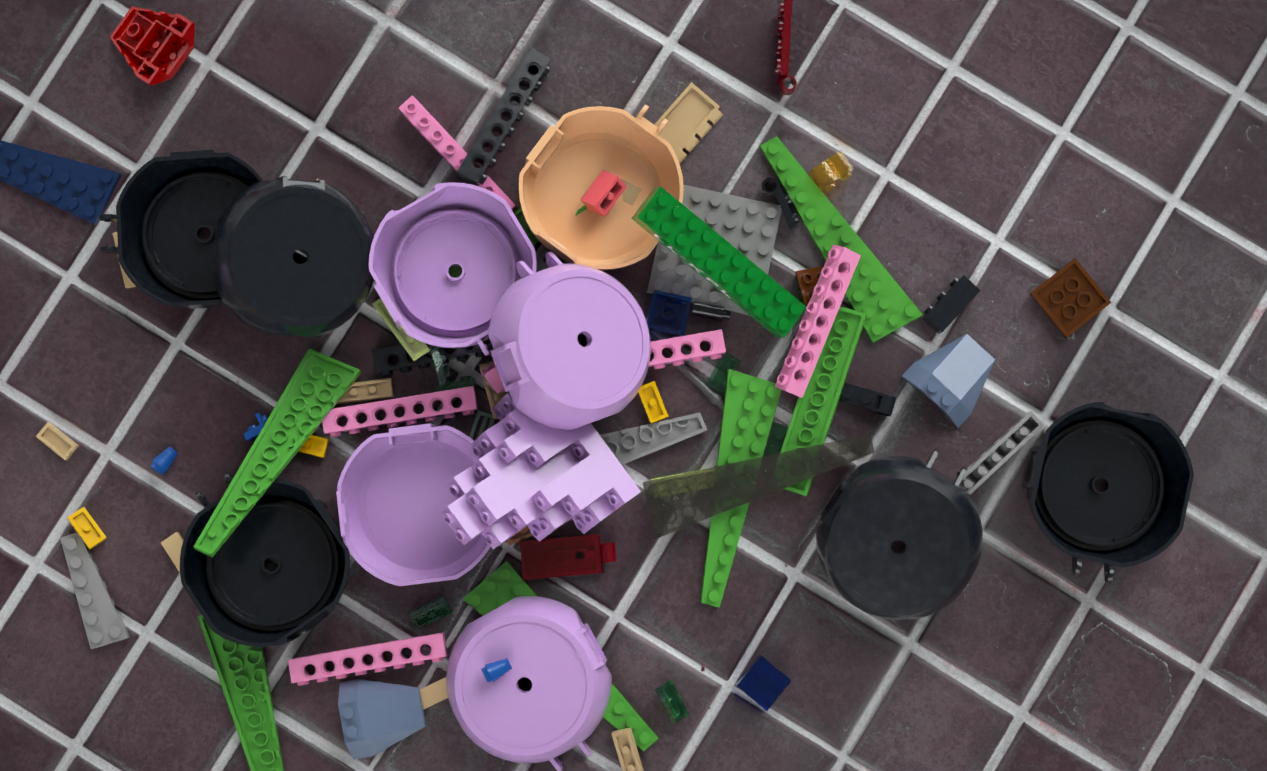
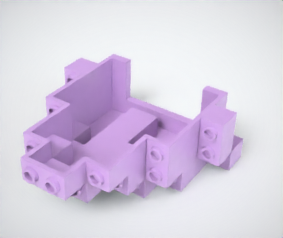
(535, 480)

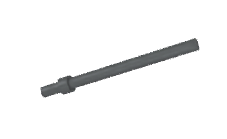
(714, 398)

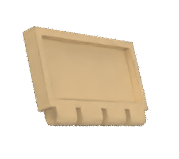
(687, 119)

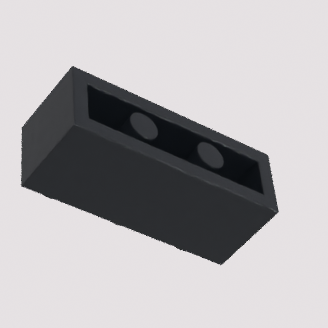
(950, 303)

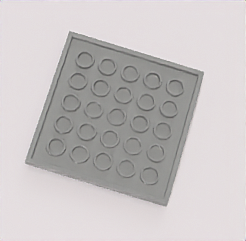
(741, 221)

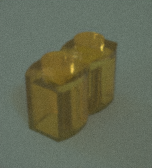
(831, 170)

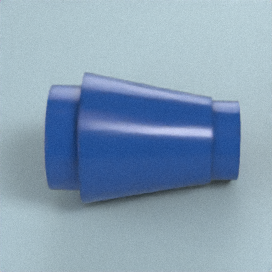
(164, 460)
(496, 669)

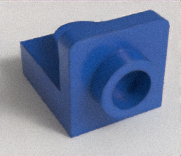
(254, 430)

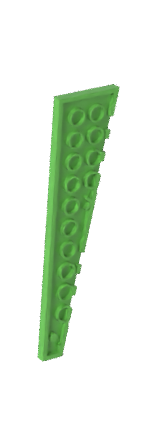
(871, 286)
(298, 413)
(744, 434)
(507, 584)
(249, 698)

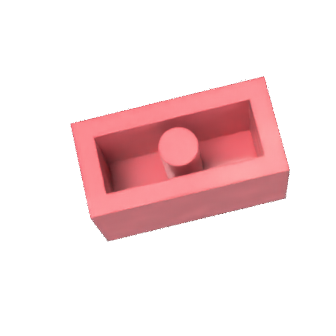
(603, 193)

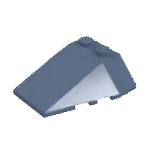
(952, 377)
(378, 715)

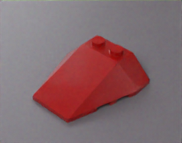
(154, 43)

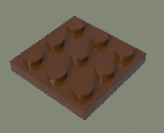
(1070, 298)

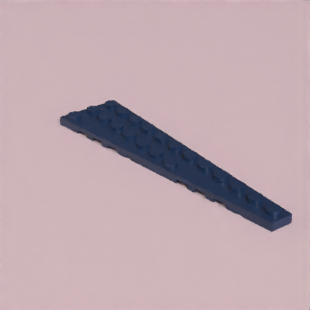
(58, 180)

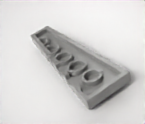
(645, 439)
(96, 607)

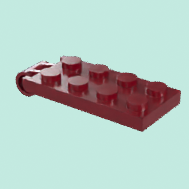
(783, 47)
(558, 556)

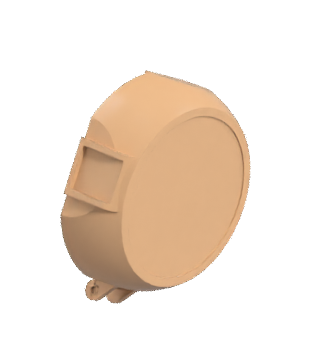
(567, 165)

